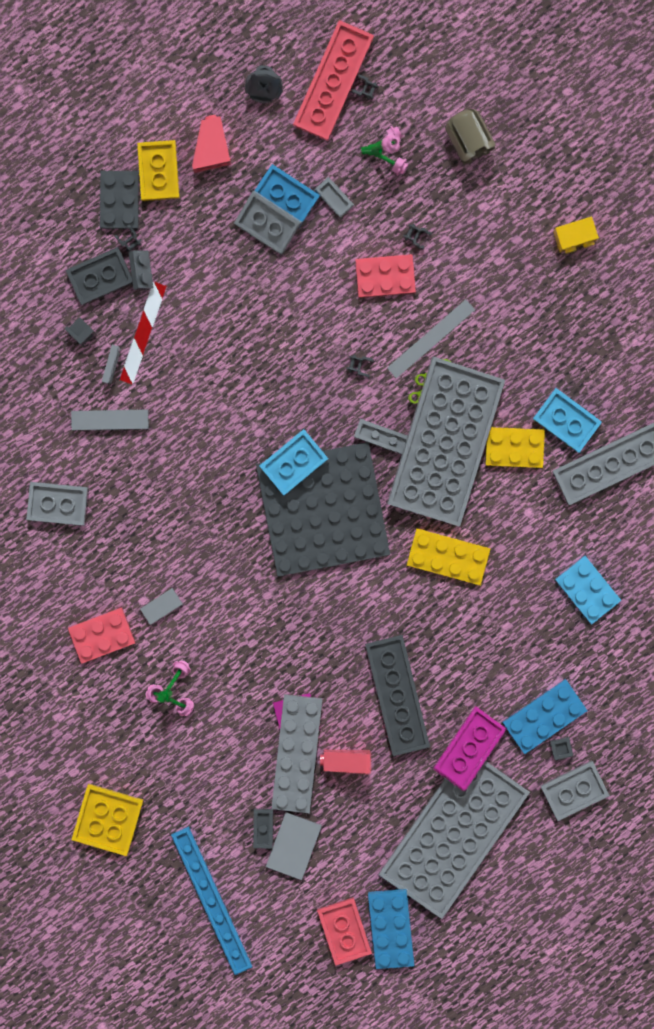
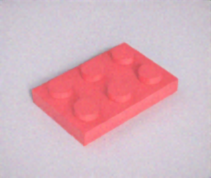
(385, 276)
(101, 635)
(344, 931)

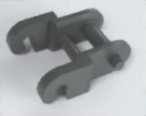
(373, 86)
(412, 227)
(129, 239)
(353, 358)

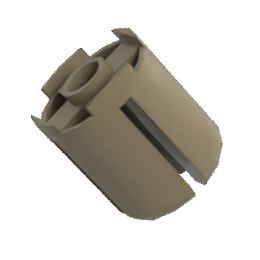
(469, 135)

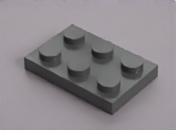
(119, 199)
(99, 276)

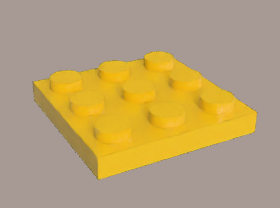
(107, 819)

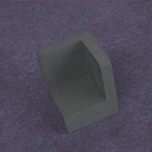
(80, 331)

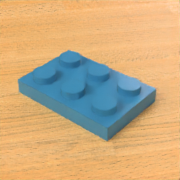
(287, 193)

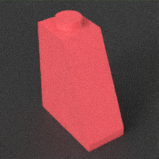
(211, 146)
(346, 761)

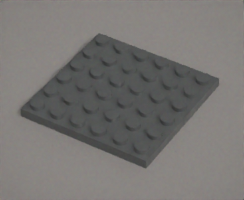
(327, 516)

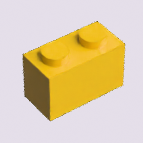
(575, 235)

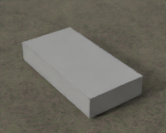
(334, 197)
(111, 364)
(161, 606)

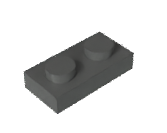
(140, 269)
(263, 828)

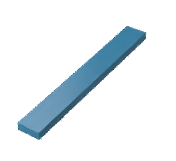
(211, 900)

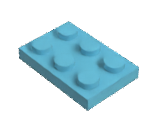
(567, 420)
(293, 462)
(588, 589)

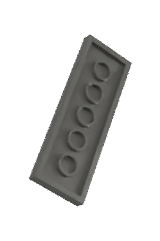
(397, 695)

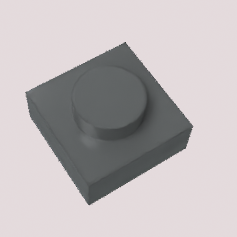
(561, 748)

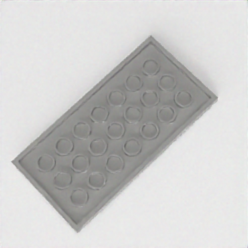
(446, 441)
(453, 838)

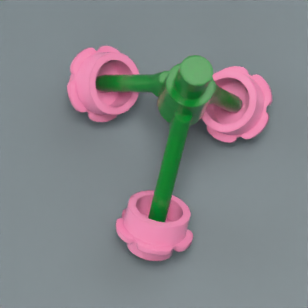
(389, 144)
(157, 694)

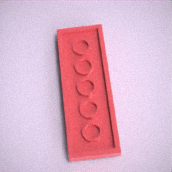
(333, 80)

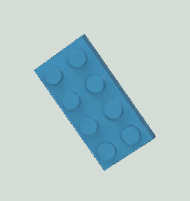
(544, 716)
(391, 929)

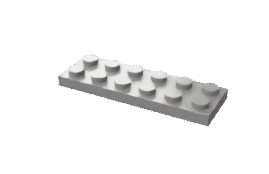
(606, 465)
(296, 753)

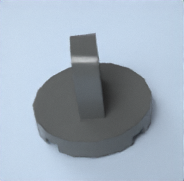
(263, 85)

